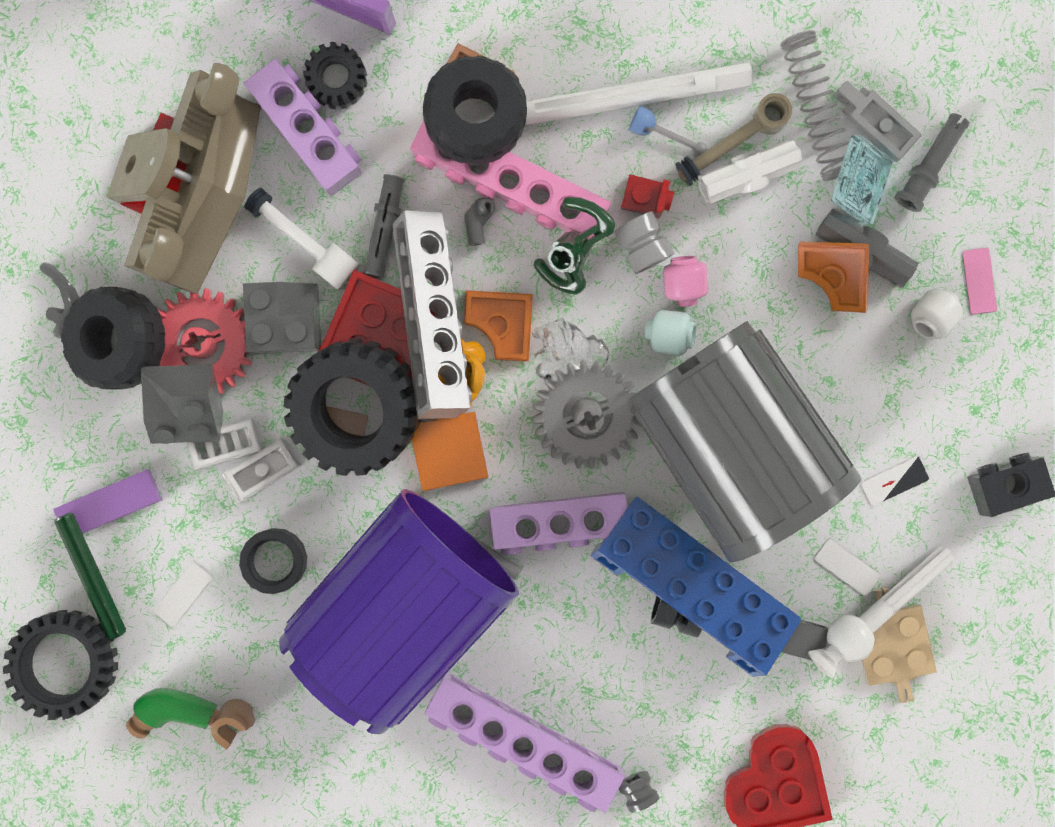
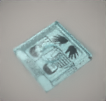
(861, 180)

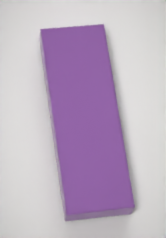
(112, 501)

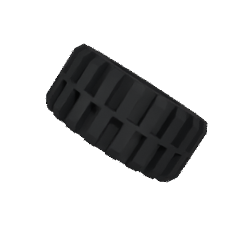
(318, 431)

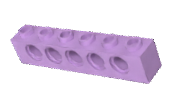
(592, 795)

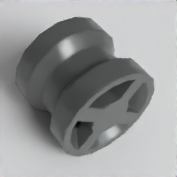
(638, 791)

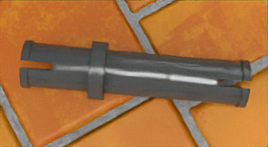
(391, 187)

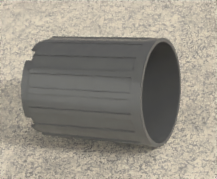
(745, 443)

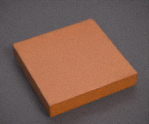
(449, 451)

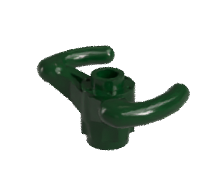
(573, 248)

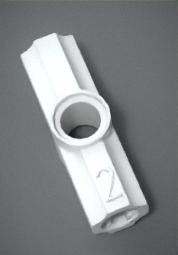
(750, 171)

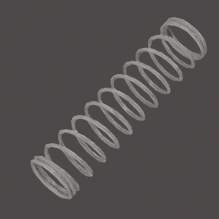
(809, 37)

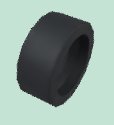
(248, 568)

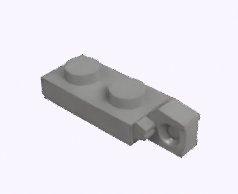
(877, 120)

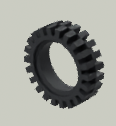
(22, 672)

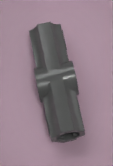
(883, 257)

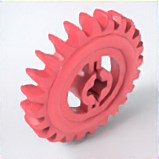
(231, 331)

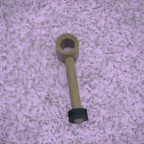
(690, 169)

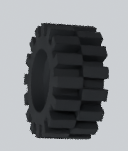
(329, 56)

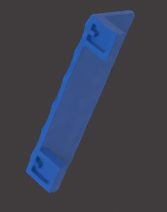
(699, 586)

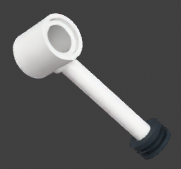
(331, 263)

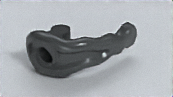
(68, 296)

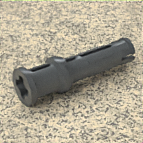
(925, 175)

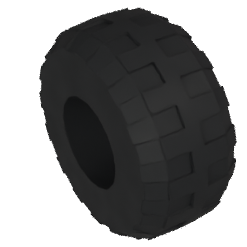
(475, 79)
(89, 332)

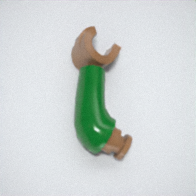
(168, 705)

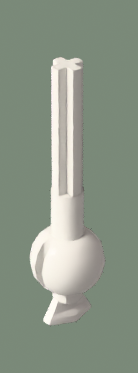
(852, 637)

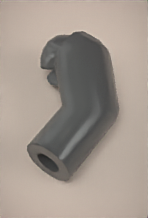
(475, 219)

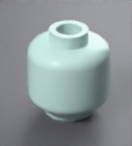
(671, 332)

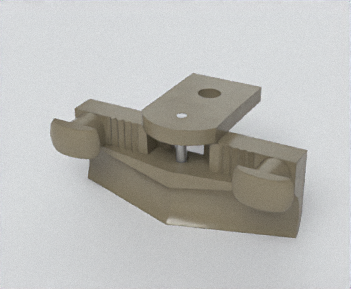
(216, 141)

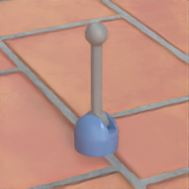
(645, 123)

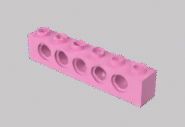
(517, 199)

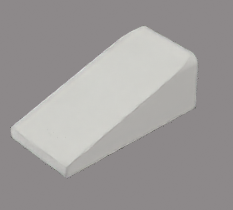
(260, 471)

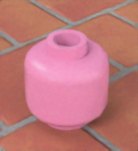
(685, 280)

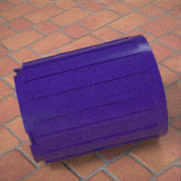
(395, 614)

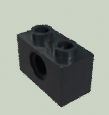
(1031, 485)

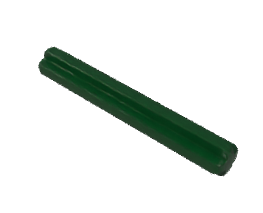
(90, 576)

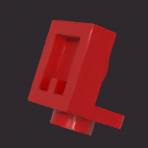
(647, 195)

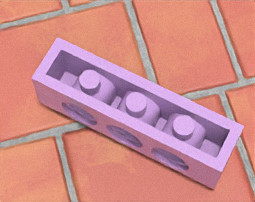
(267, 88)
(544, 538)

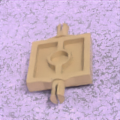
(900, 650)

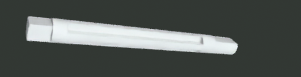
(639, 93)

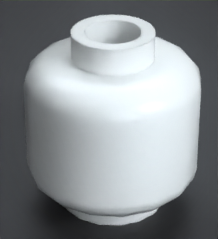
(936, 314)

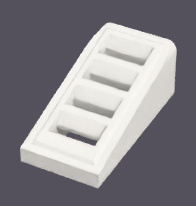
(213, 460)

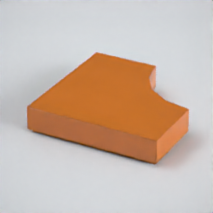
(839, 271)
(503, 319)

